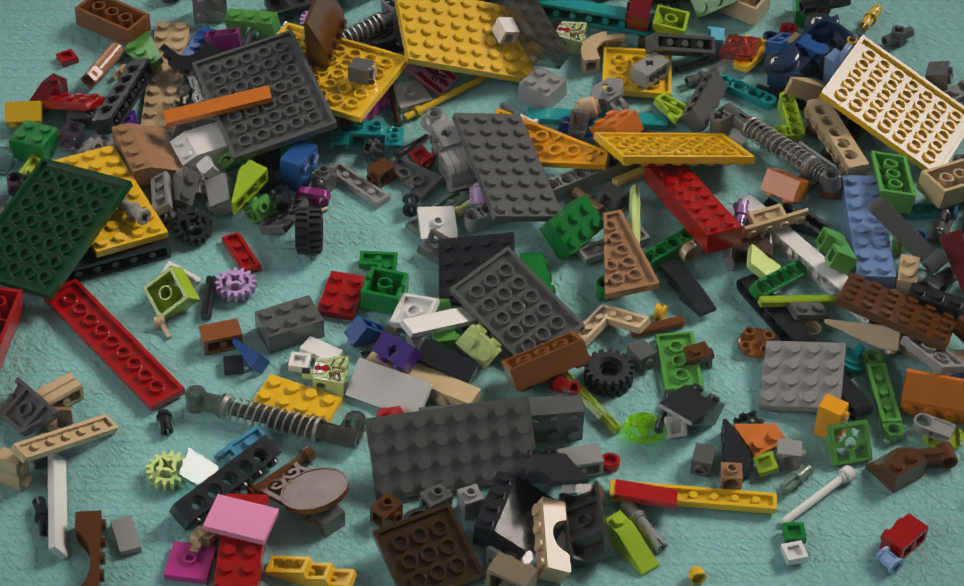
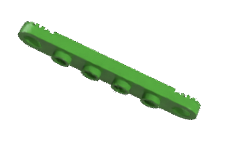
(883, 395)

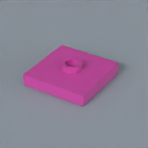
(189, 565)

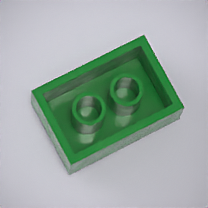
(572, 227)

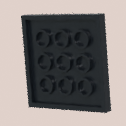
(464, 254)

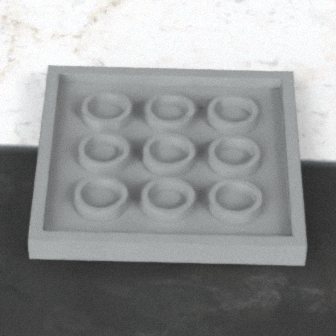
(801, 374)

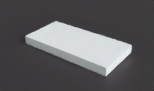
(387, 387)

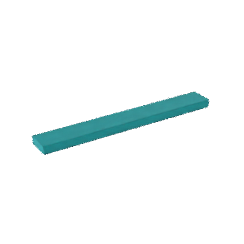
(552, 116)

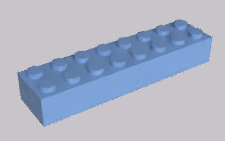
(864, 232)

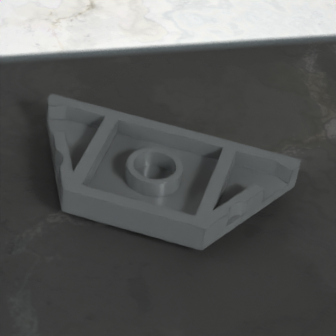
(27, 409)

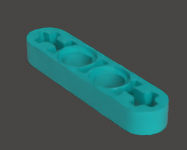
(763, 99)

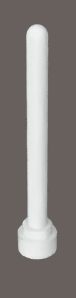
(845, 475)

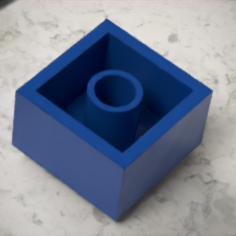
(298, 164)

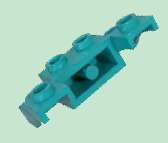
(359, 133)

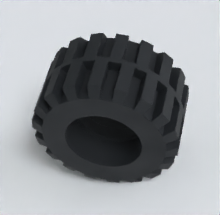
(309, 230)

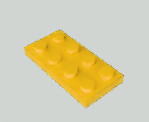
(297, 397)

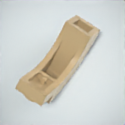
(593, 49)

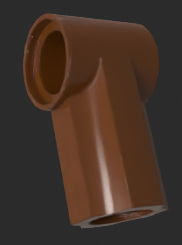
(940, 455)

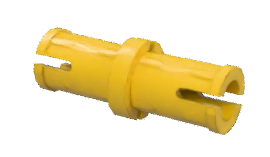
(870, 17)

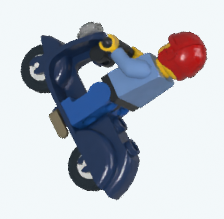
(814, 52)

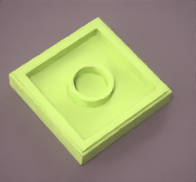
(760, 263)

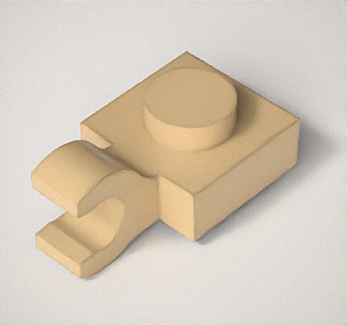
(201, 538)

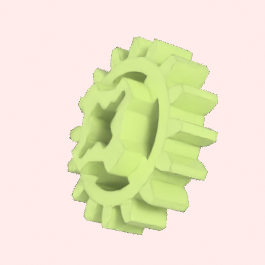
(164, 471)

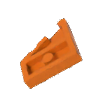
(759, 437)

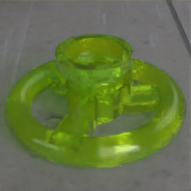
(643, 423)

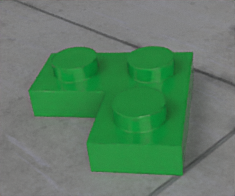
(378, 259)

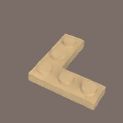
(613, 316)

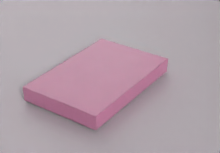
(240, 519)

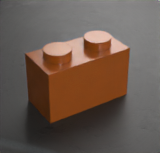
(219, 335)

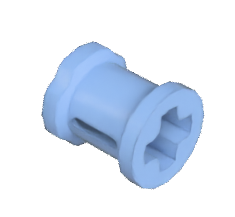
(889, 560)

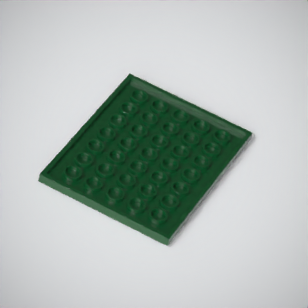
(54, 224)

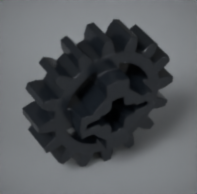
(185, 220)

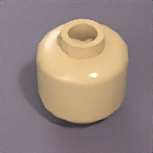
(589, 104)

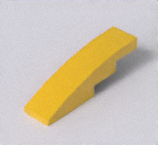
(309, 573)

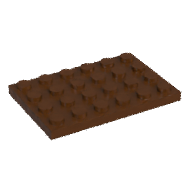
(896, 311)

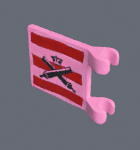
(434, 79)

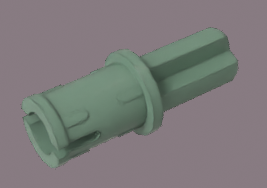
(796, 478)

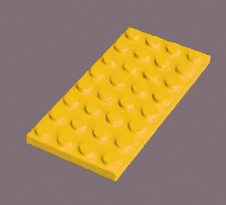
(673, 148)
(120, 231)

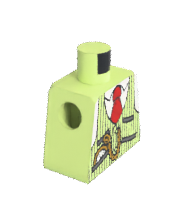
(572, 35)
(328, 374)

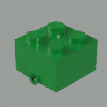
(35, 140)
(383, 289)

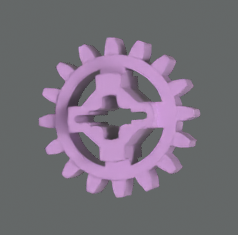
(235, 284)

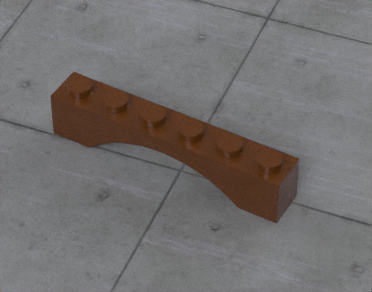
(89, 534)

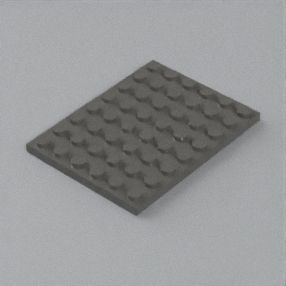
(297, 104)

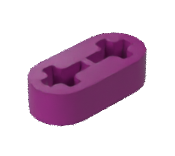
(314, 196)

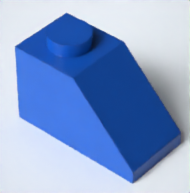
(777, 43)
(363, 331)

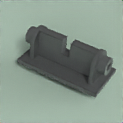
(941, 226)

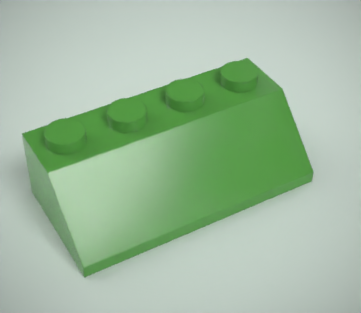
(894, 180)

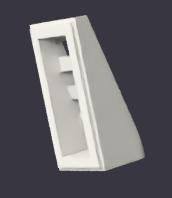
(210, 169)

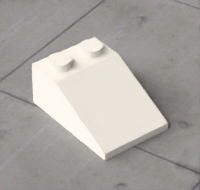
(199, 142)

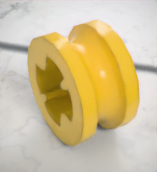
(660, 312)

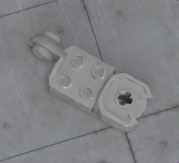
(449, 150)

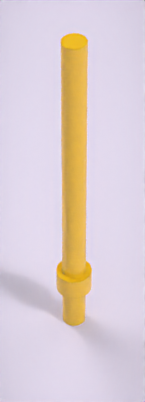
(419, 110)

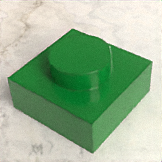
(793, 532)

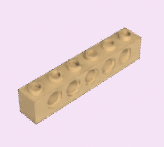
(836, 138)

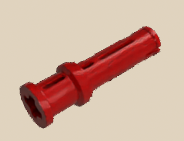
(562, 384)

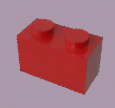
(904, 536)

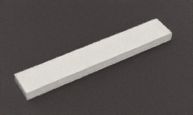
(437, 322)
(57, 506)

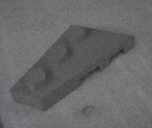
(282, 223)

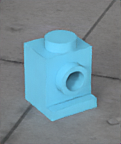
(718, 33)

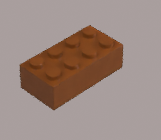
(113, 19)
(545, 361)

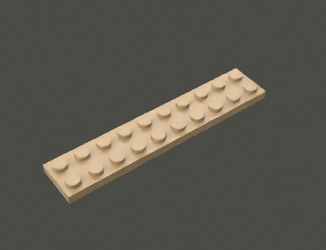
(165, 83)

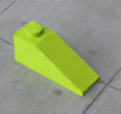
(249, 181)
(630, 543)

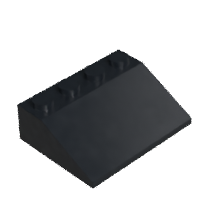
(507, 515)

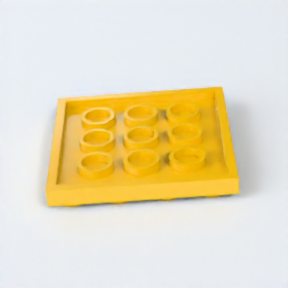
(618, 64)

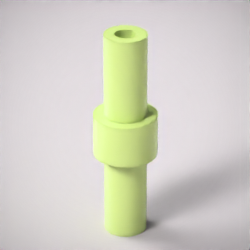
(459, 210)

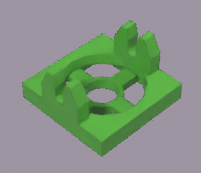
(863, 441)

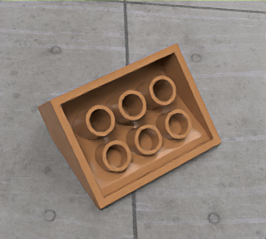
(145, 151)

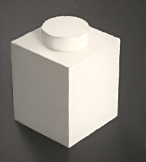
(505, 30)

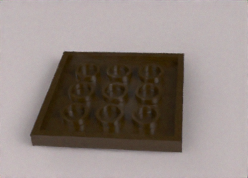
(429, 550)

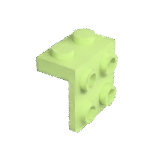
(479, 345)

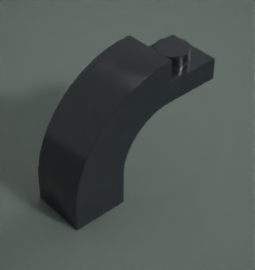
(183, 64)

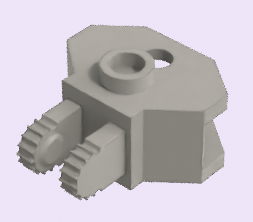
(611, 96)

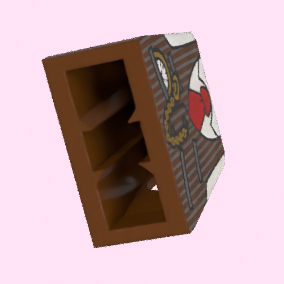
(761, 241)

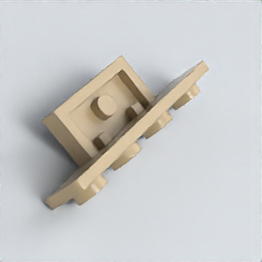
(771, 218)

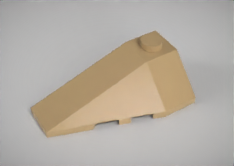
(873, 334)

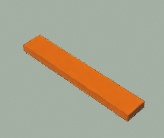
(217, 106)

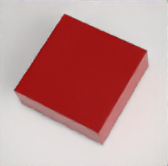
(67, 58)

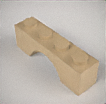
(551, 561)

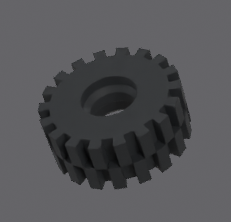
(608, 363)

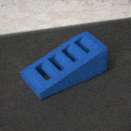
(253, 358)

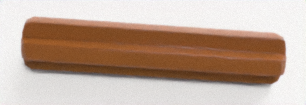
(661, 325)

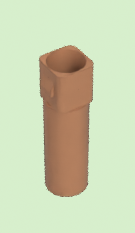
(103, 65)

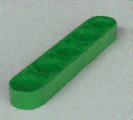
(794, 270)

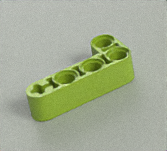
(790, 118)

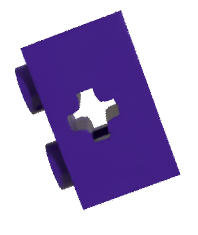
(406, 354)

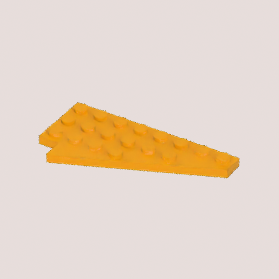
(561, 150)

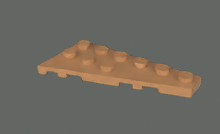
(624, 261)

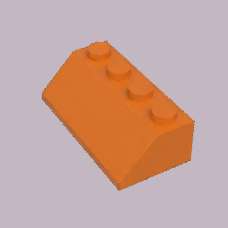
(934, 395)

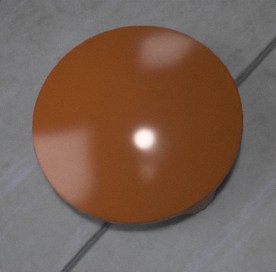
(753, 341)

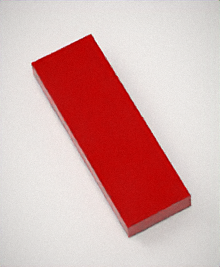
(241, 252)
(645, 494)

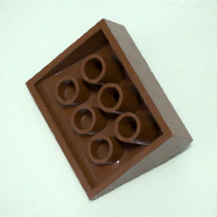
(323, 31)

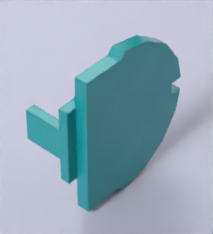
(852, 358)

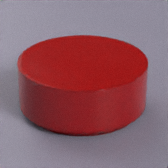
(611, 462)

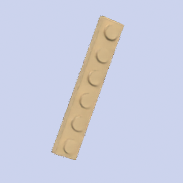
(64, 438)

